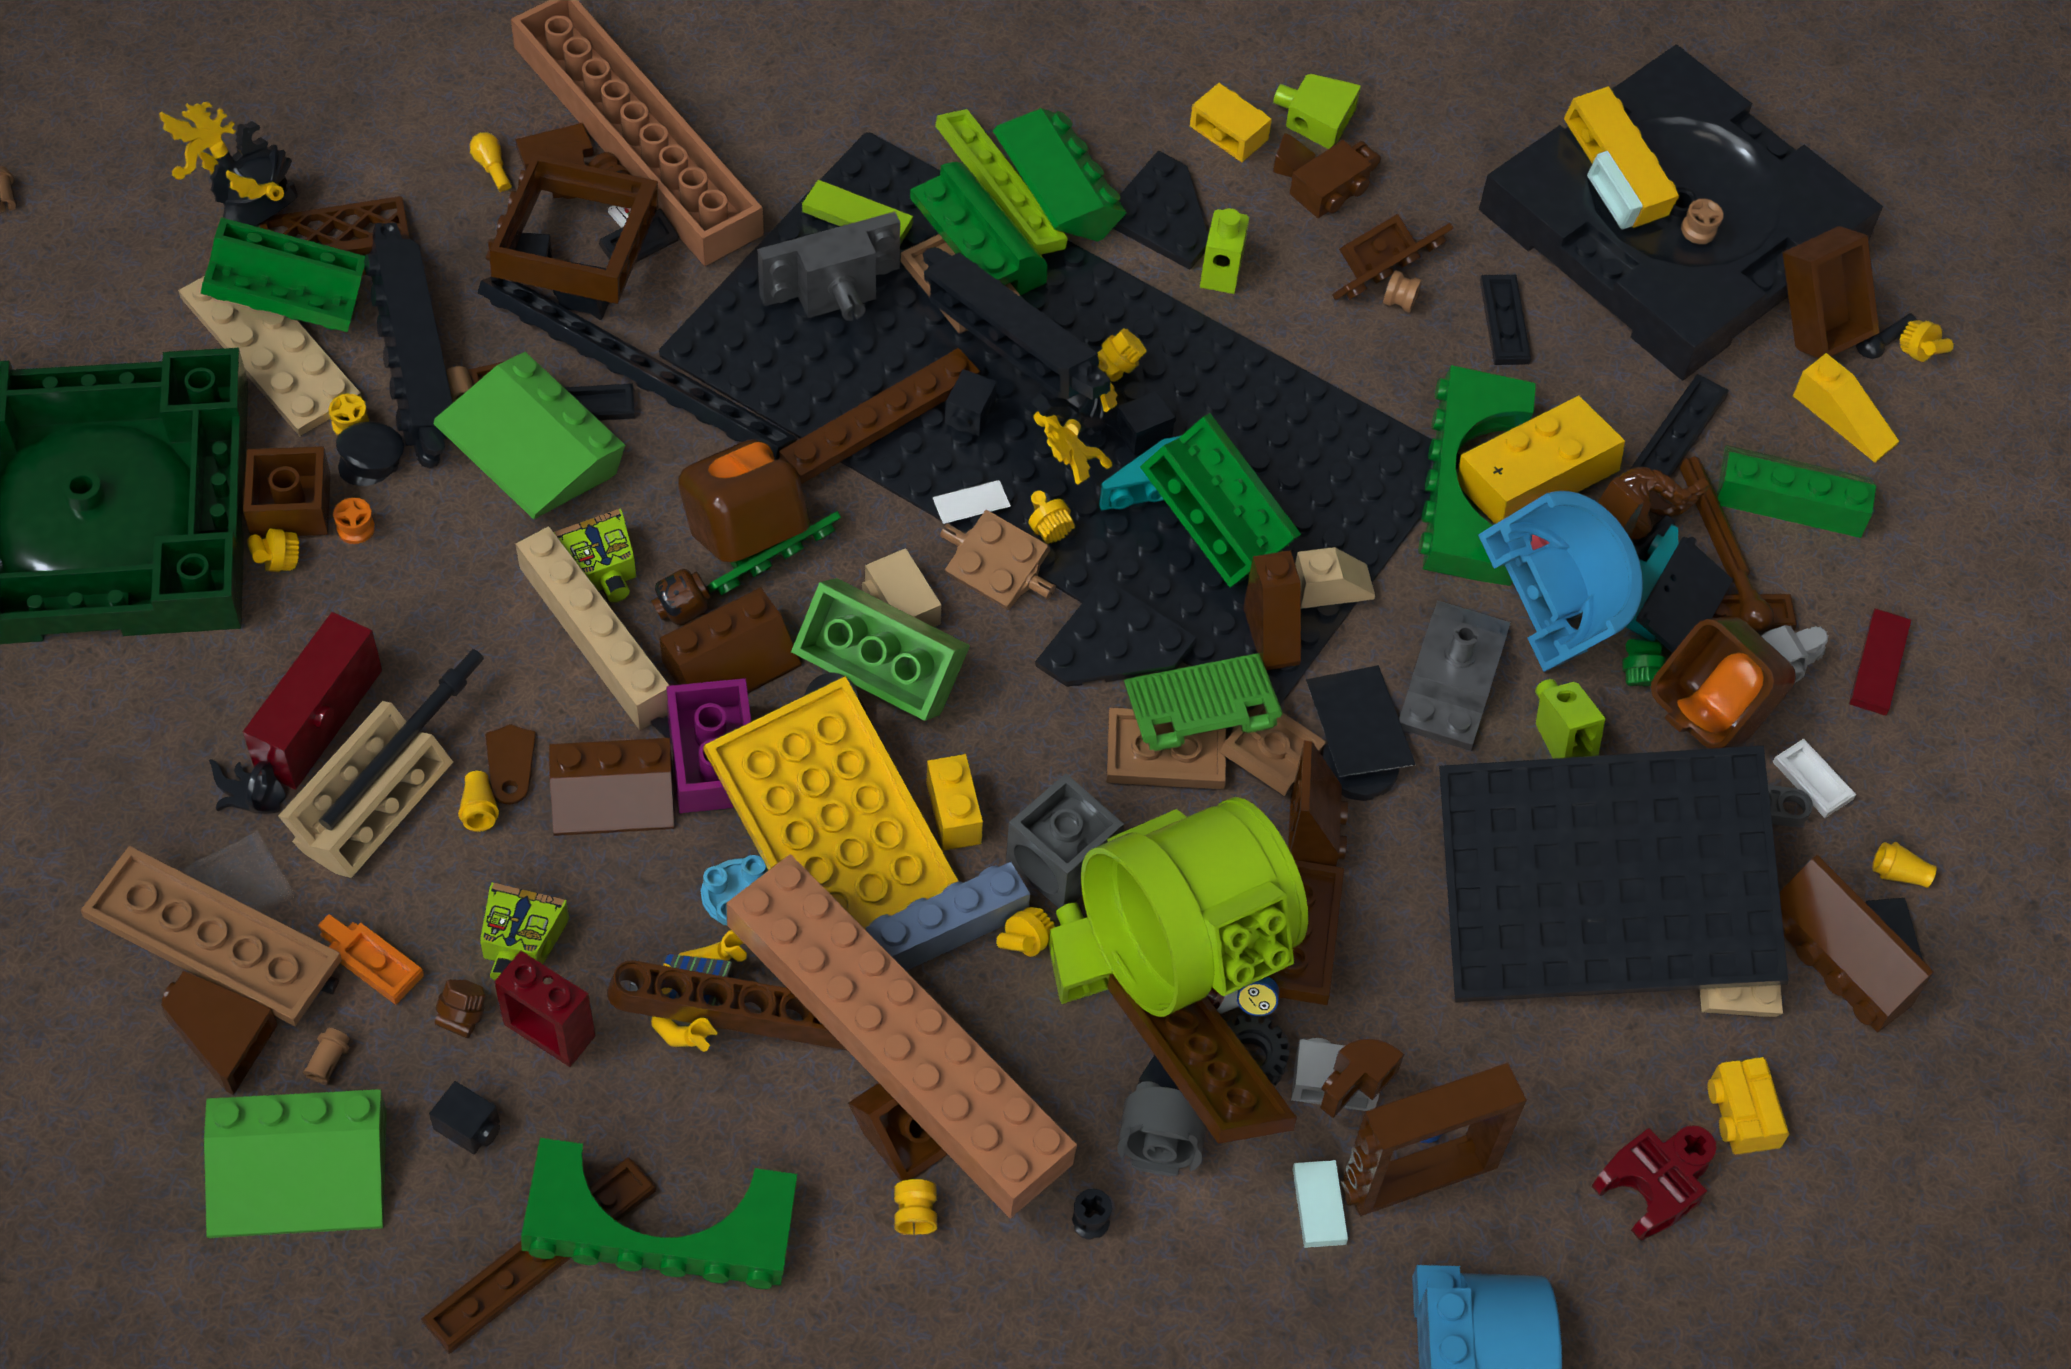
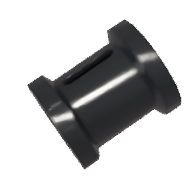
(1098, 1223)

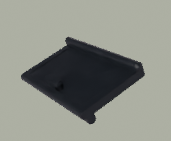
(1690, 598)

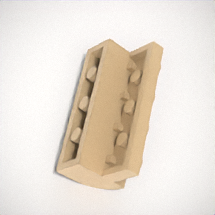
(380, 807)

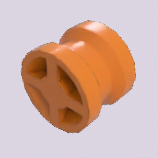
(346, 517)

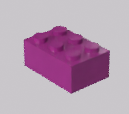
(696, 717)

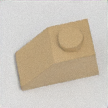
(1332, 578)

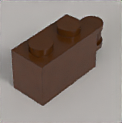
(1334, 177)

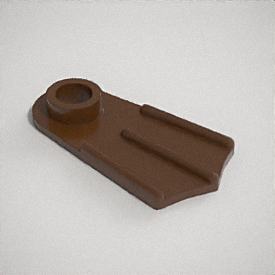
(510, 761)

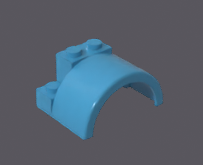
(1582, 571)
(1485, 1320)

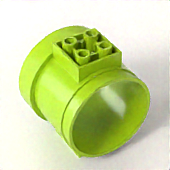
(1195, 904)

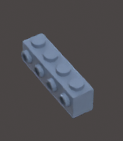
(952, 917)

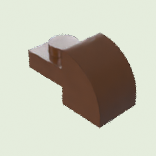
(1360, 1066)

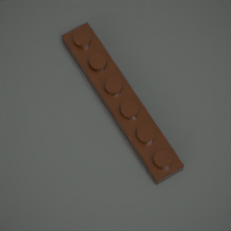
(876, 416)

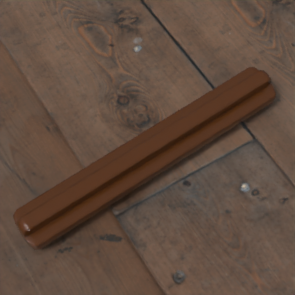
(1715, 519)

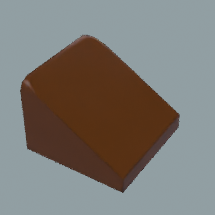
(1291, 156)

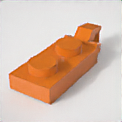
(372, 958)

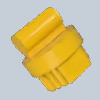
(1924, 340)
(1121, 353)
(1050, 518)
(277, 550)
(1026, 932)

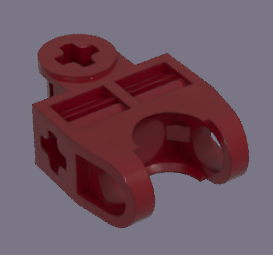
(1662, 1175)

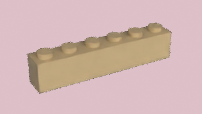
(593, 627)

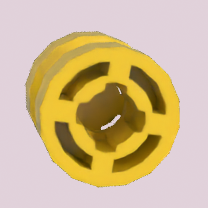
(915, 1205)

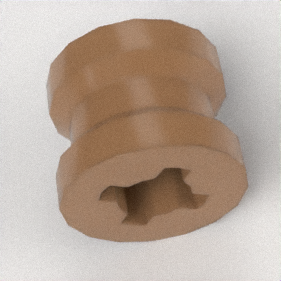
(1702, 221)
(1402, 291)

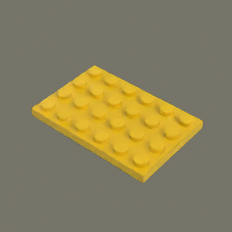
(829, 795)

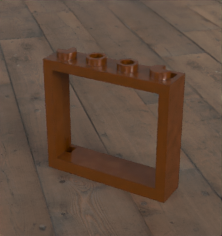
(584, 183)
(1484, 1101)

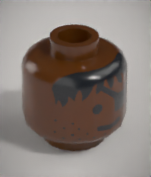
(681, 596)

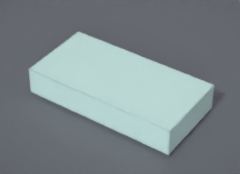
(1614, 190)
(1320, 1204)

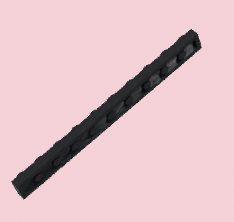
(633, 363)

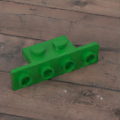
(761, 562)

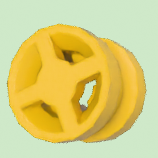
(347, 406)

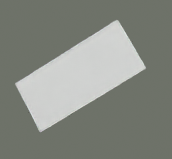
(971, 501)

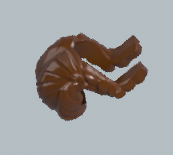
(1648, 484)

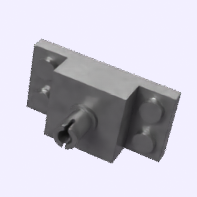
(831, 266)
(1453, 675)

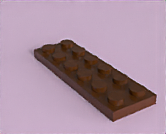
(1211, 1069)

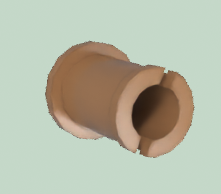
(6, 193)
(326, 1056)

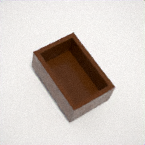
(1831, 292)

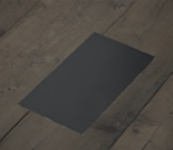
(1360, 721)

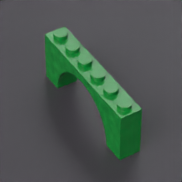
(1468, 407)
(570, 1223)

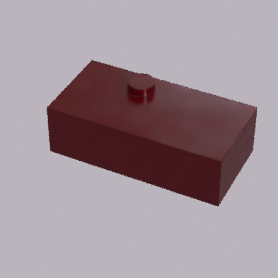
(313, 699)

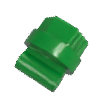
(1642, 662)

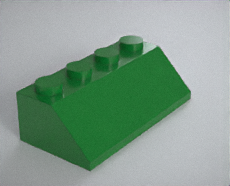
(1061, 173)
(1795, 491)

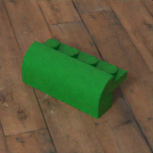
(979, 227)
(283, 275)
(1219, 499)

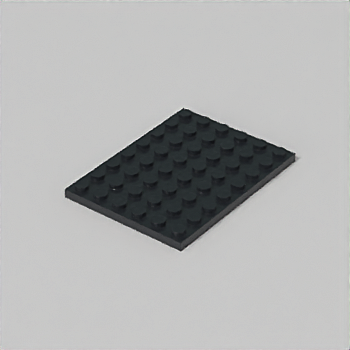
(1612, 874)

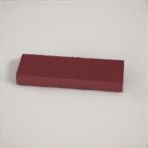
(1880, 662)

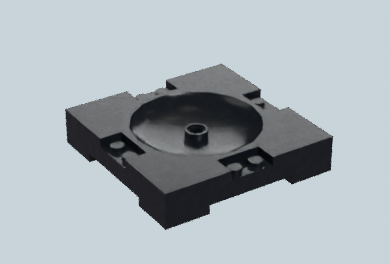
(1672, 292)

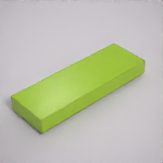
(845, 207)

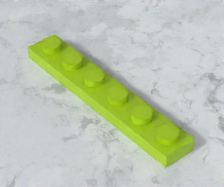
(999, 179)

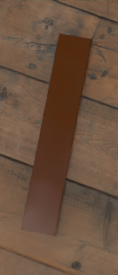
(519, 1272)

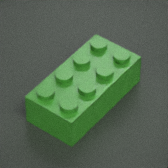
(880, 648)

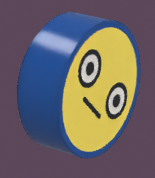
(1259, 997)

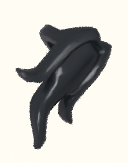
(251, 792)

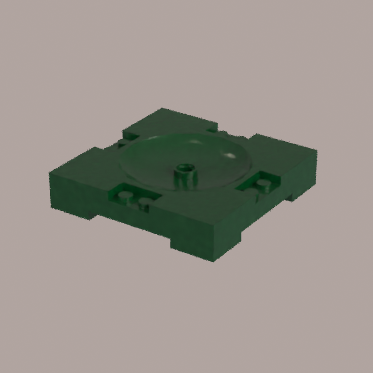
(123, 496)

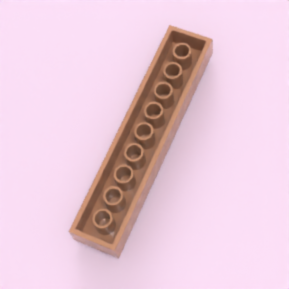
(638, 126)
(901, 1035)

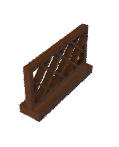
(333, 217)

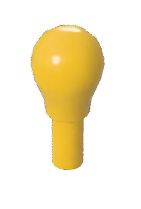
(487, 152)

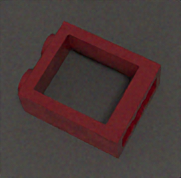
(548, 1015)

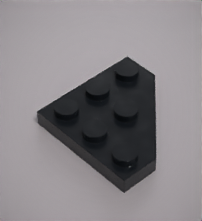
(1164, 211)
(1114, 640)

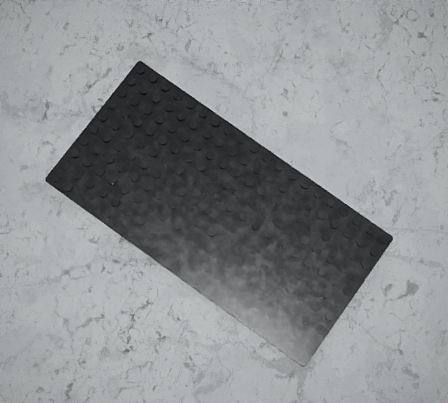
(1323, 455)

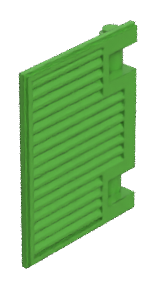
(1203, 700)

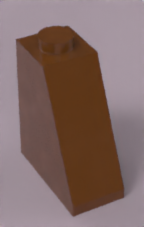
(1275, 609)
(218, 1026)

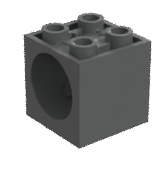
(1054, 836)

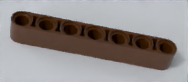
(731, 994)

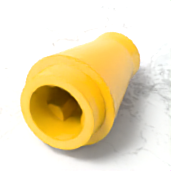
(478, 806)
(1901, 865)

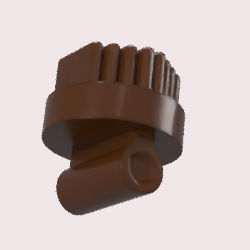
(460, 1007)

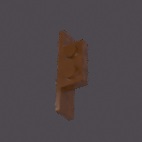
(1382, 248)

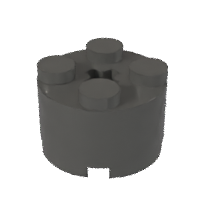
(1160, 1131)

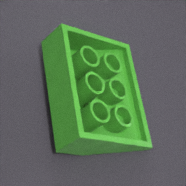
(531, 436)
(294, 1163)

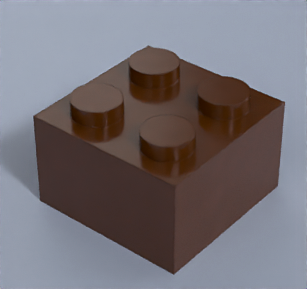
(287, 490)

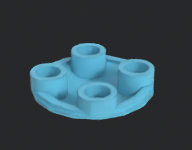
(726, 881)

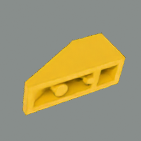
(1845, 406)

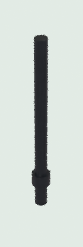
(450, 685)

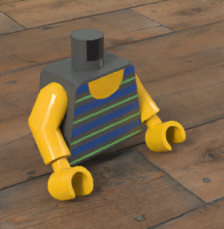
(710, 960)

